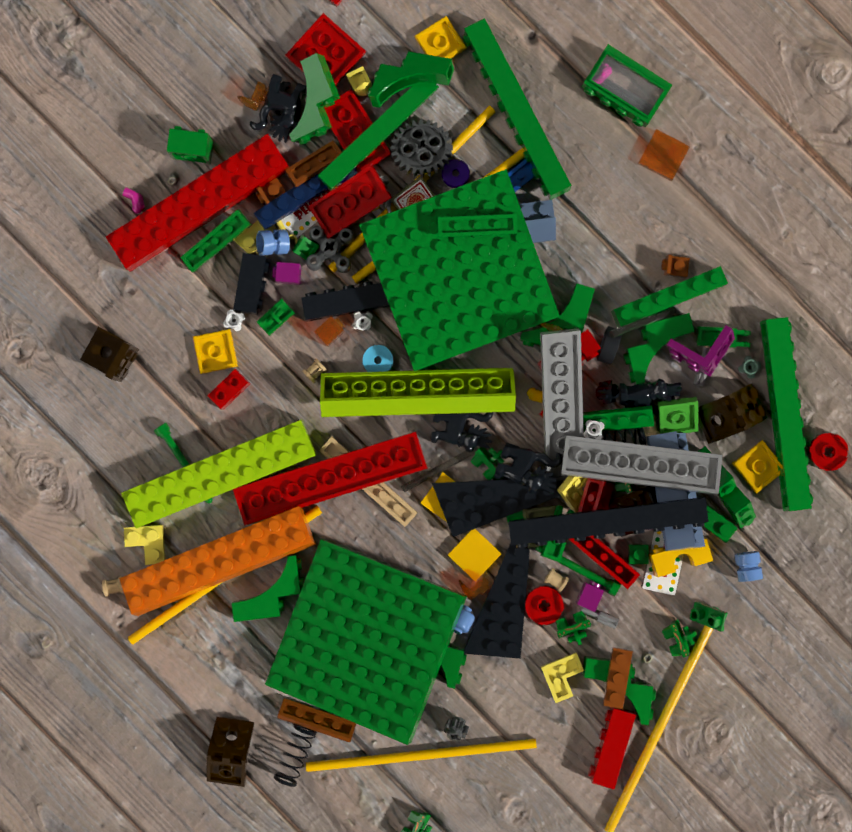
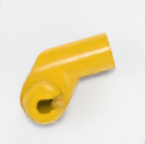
(535, 395)

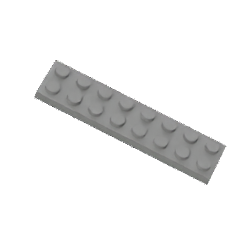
(561, 391)
(642, 465)

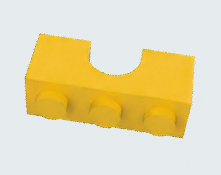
(664, 561)

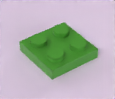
(678, 415)

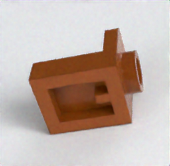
(270, 191)
(675, 266)

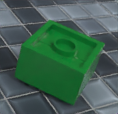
(190, 145)

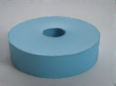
(377, 351)

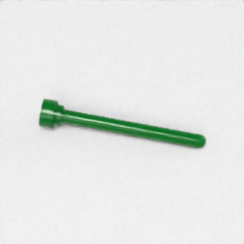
(164, 433)
(611, 586)

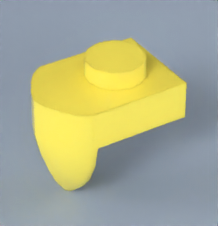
(359, 81)

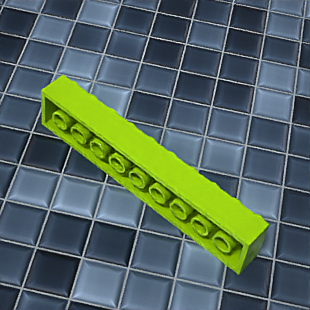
(417, 392)
(218, 473)

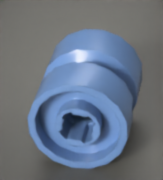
(270, 242)
(748, 566)

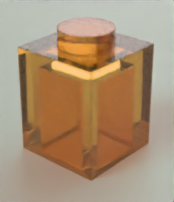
(330, 330)

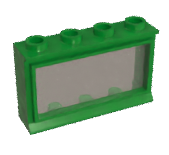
(626, 86)

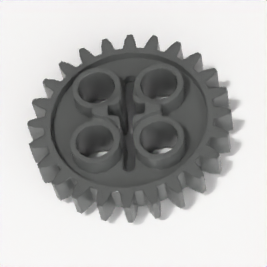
(421, 148)

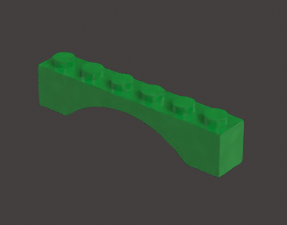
(669, 297)

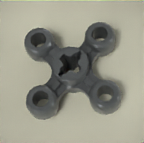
(325, 254)

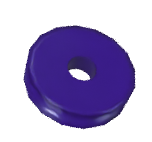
(461, 179)

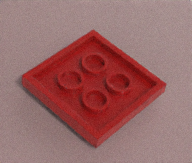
(331, 42)

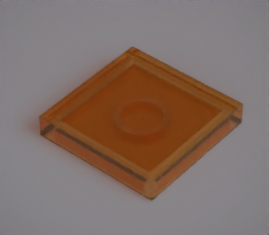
(663, 155)

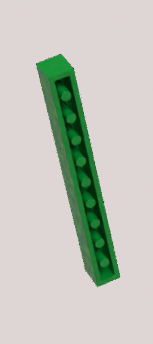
(517, 109)
(786, 414)

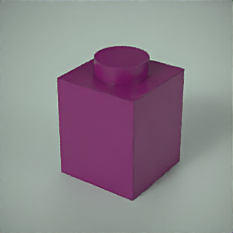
(287, 273)
(590, 595)

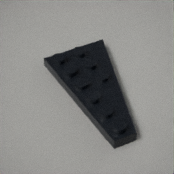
(485, 501)
(502, 615)

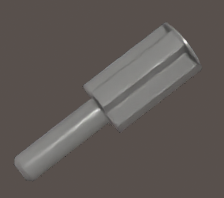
(700, 377)
(602, 617)

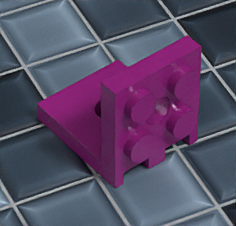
(712, 359)

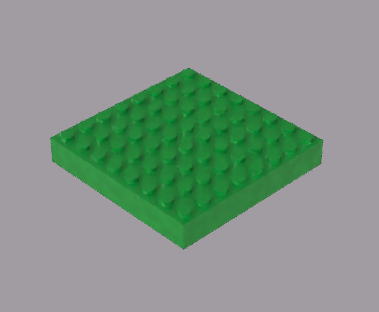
(461, 288)
(366, 641)

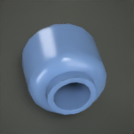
(465, 621)

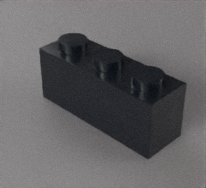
(251, 284)

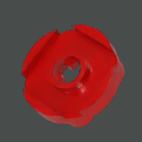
(839, 452)
(550, 596)

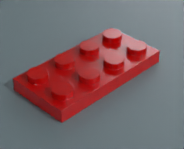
(349, 122)
(350, 201)

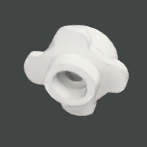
(232, 315)
(366, 324)
(598, 426)

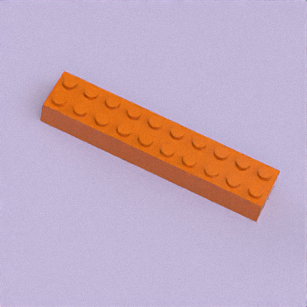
(217, 561)

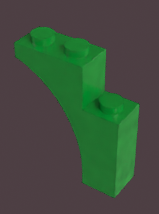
(414, 70)
(320, 94)
(572, 317)
(656, 336)
(733, 498)
(269, 603)
(451, 665)
(638, 693)

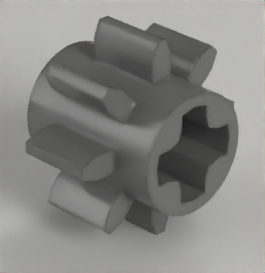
(456, 728)

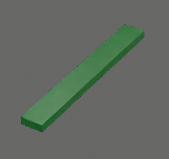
(376, 134)

